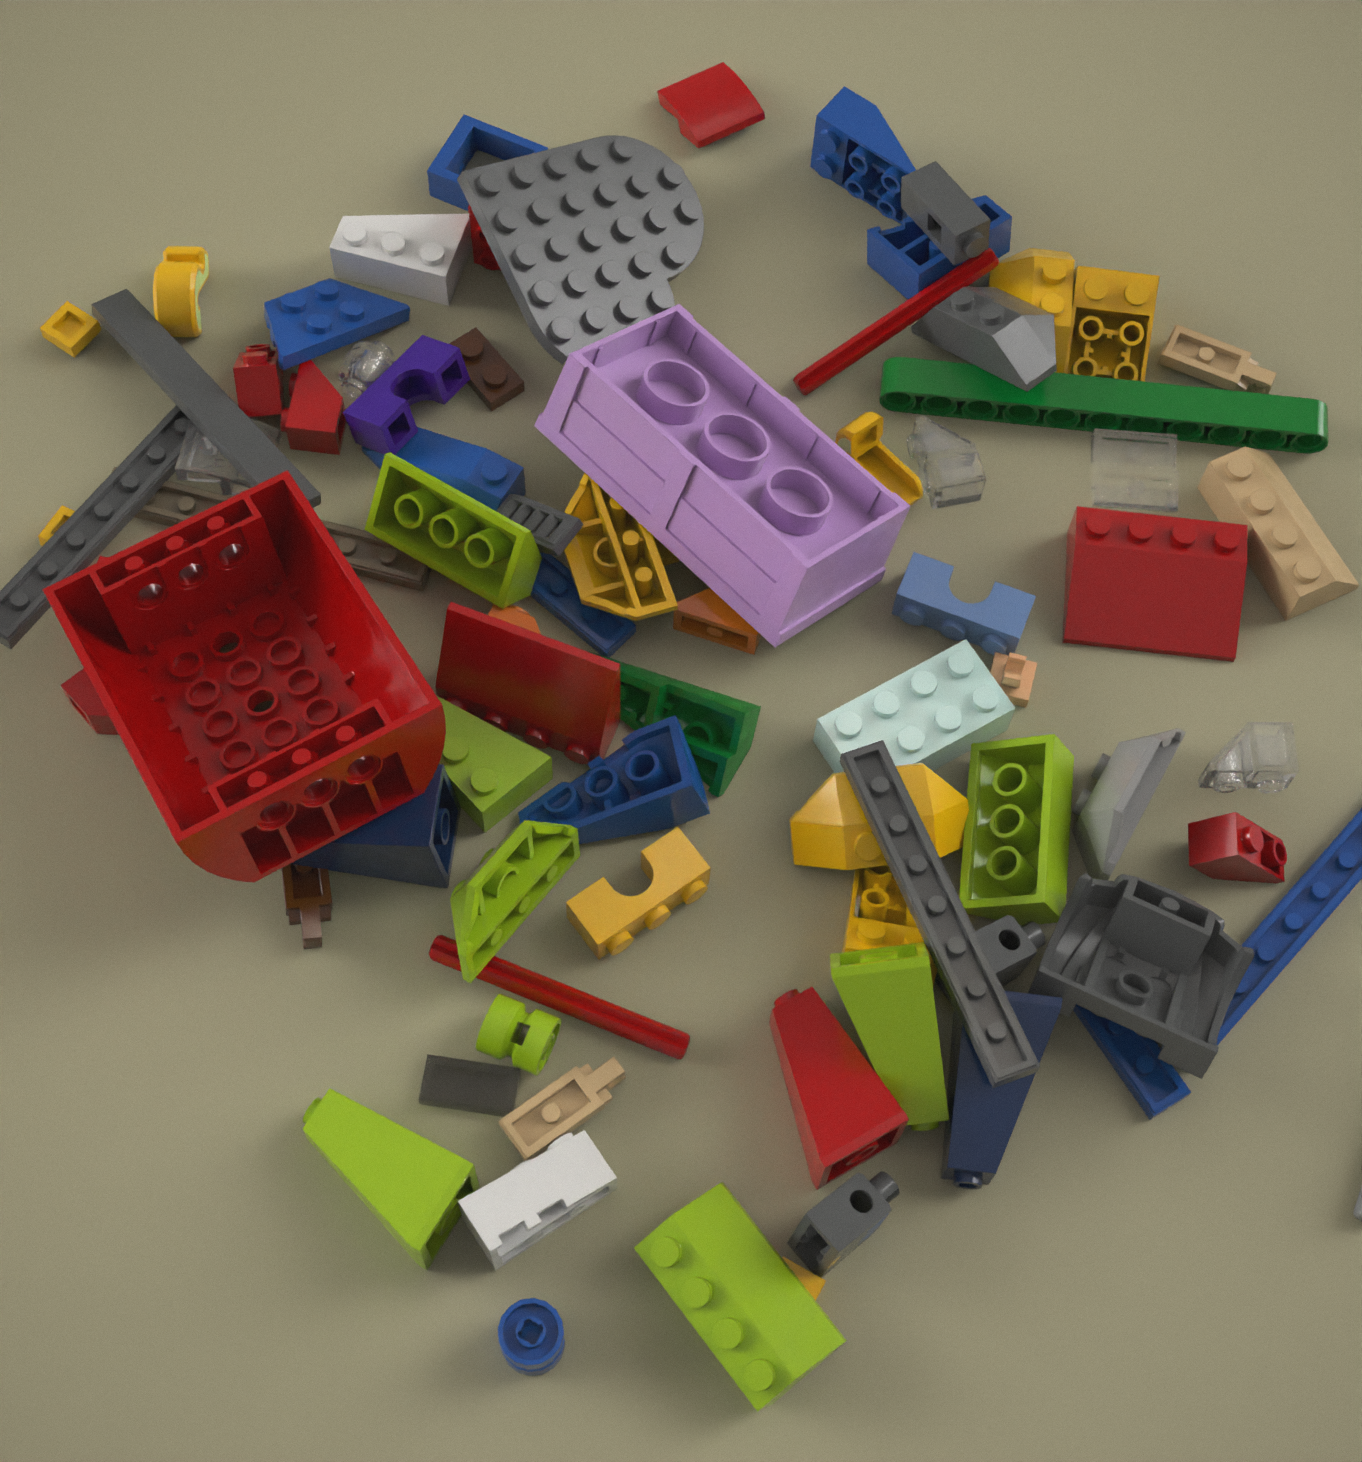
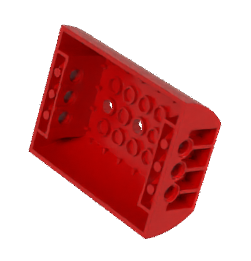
(349, 707)

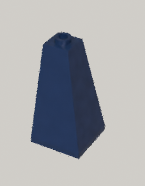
(402, 845)
(984, 1115)

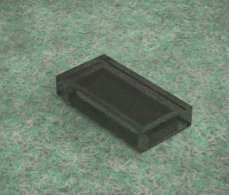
(469, 1085)

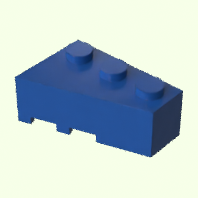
(914, 262)

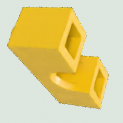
(612, 919)

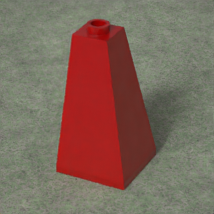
(834, 1092)

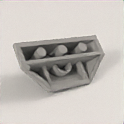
(1120, 798)

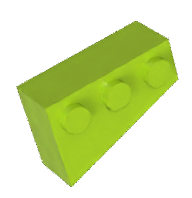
(489, 767)

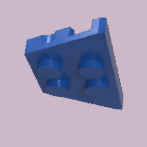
(326, 319)

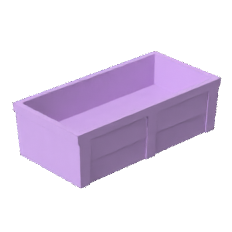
(724, 472)

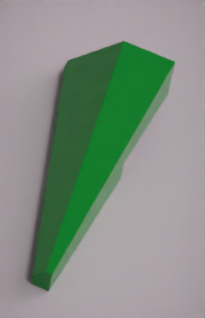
(714, 724)

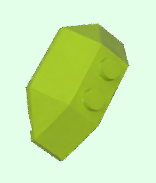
(508, 889)

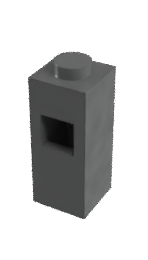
(945, 213)

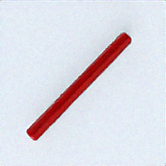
(894, 322)
(569, 1001)

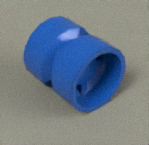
(531, 1336)

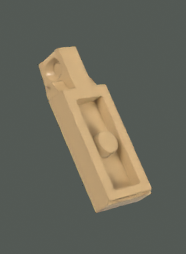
(1215, 362)
(561, 1107)

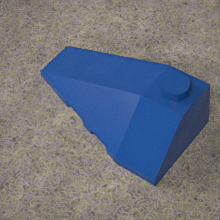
(461, 465)
(631, 792)

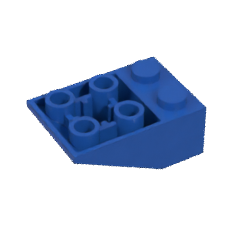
(860, 153)

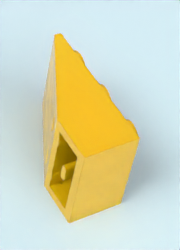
(1111, 323)
(879, 914)

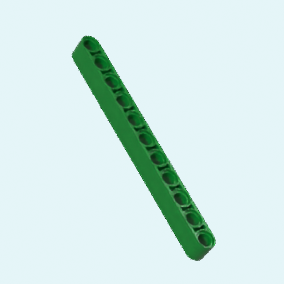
(1107, 403)

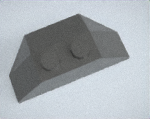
(994, 334)

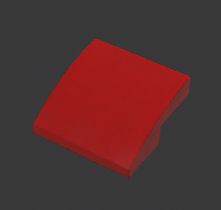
(711, 105)

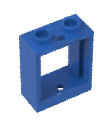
(459, 149)

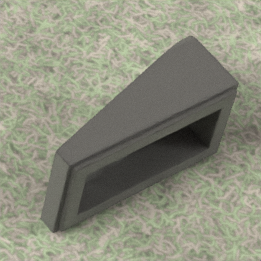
(542, 521)

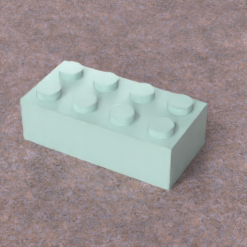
(921, 714)

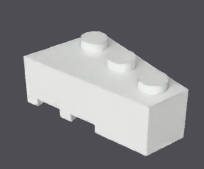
(404, 253)
(537, 1197)

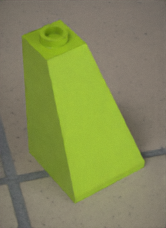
(896, 1019)
(393, 1171)

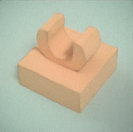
(1014, 676)

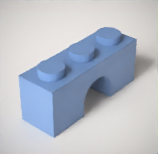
(928, 601)

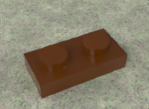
(488, 371)

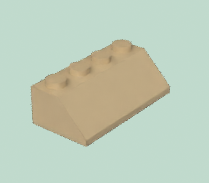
(1284, 539)

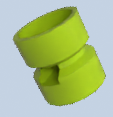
(503, 1027)

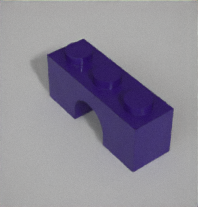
(382, 413)

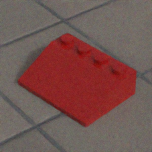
(1154, 583)
(529, 684)

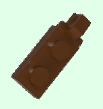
(307, 900)

